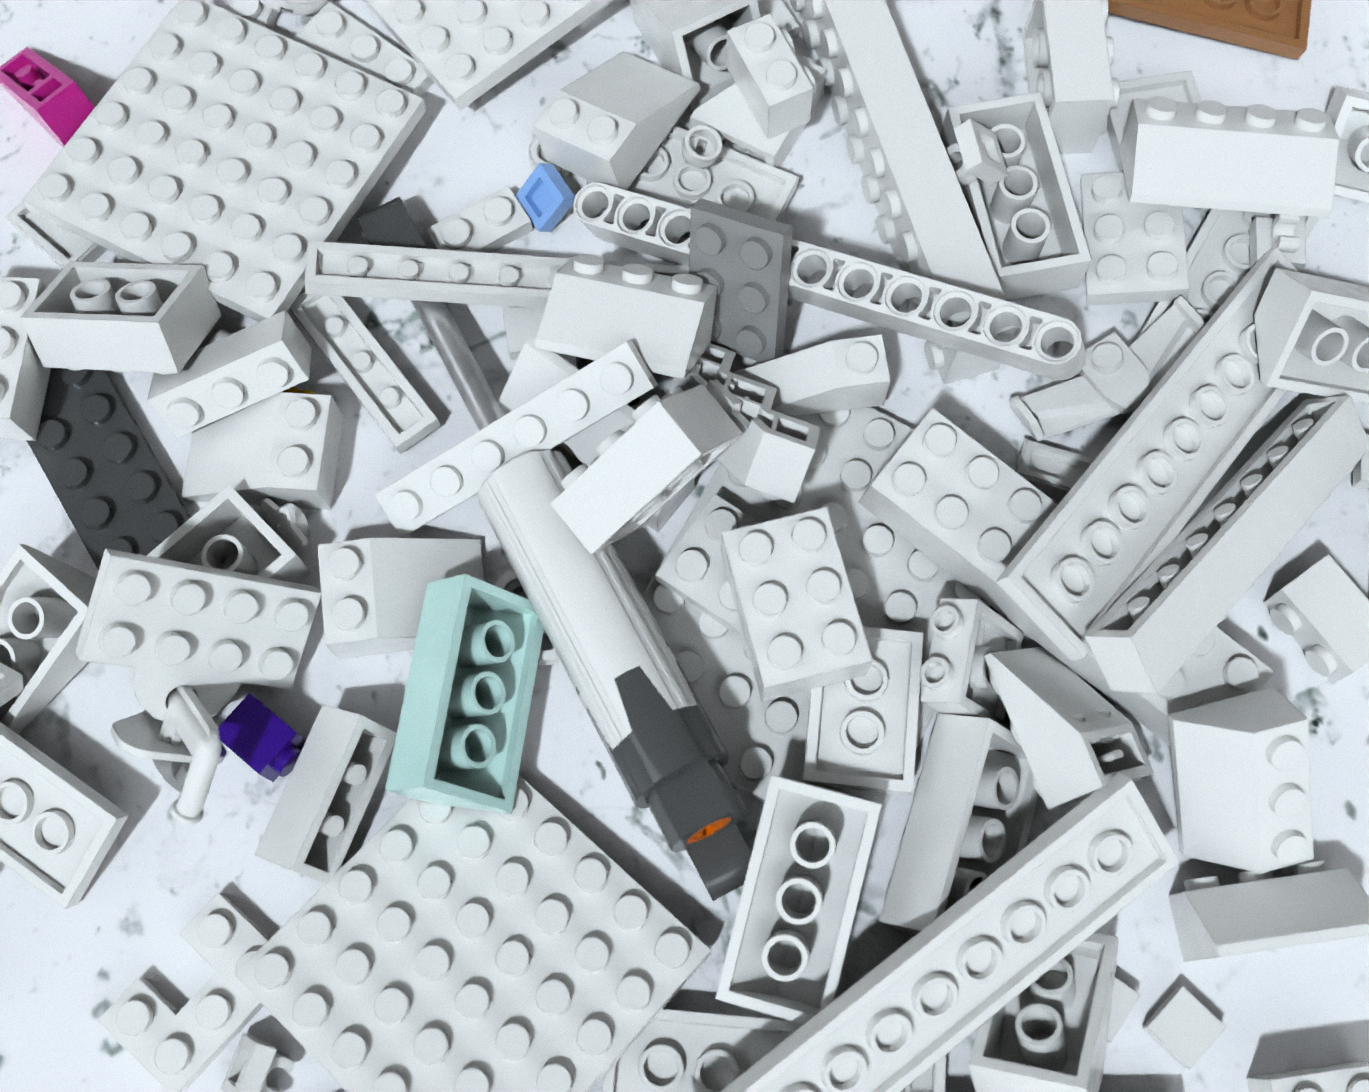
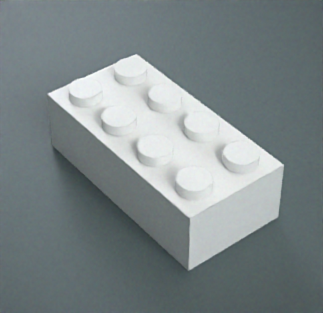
(1031, 213)

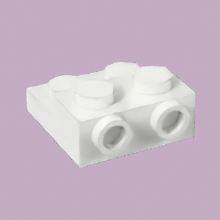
(956, 672)

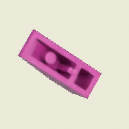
(45, 94)

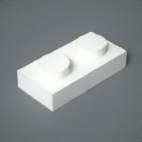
(482, 225)

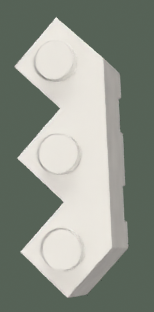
(774, 446)

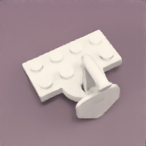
(187, 630)

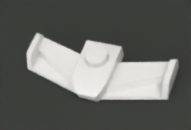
(1113, 376)

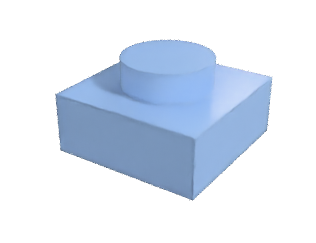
(545, 197)

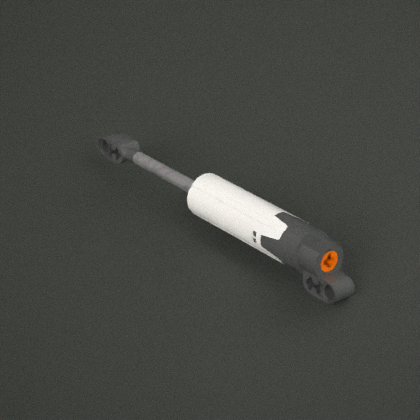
(597, 624)

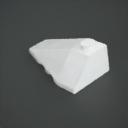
(40, 628)

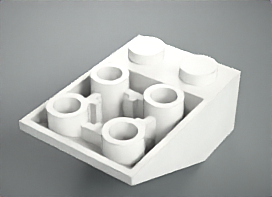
(1064, 726)

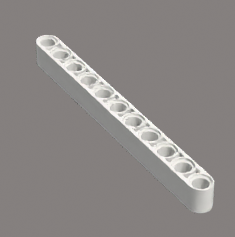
(844, 276)

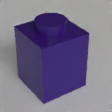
(261, 738)

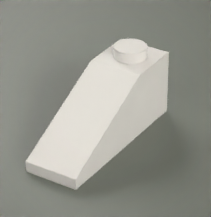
(827, 376)

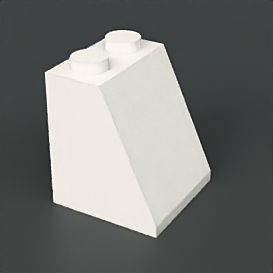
(692, 38)

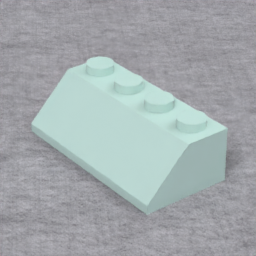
(467, 697)

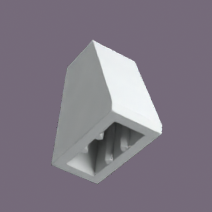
(739, 129)

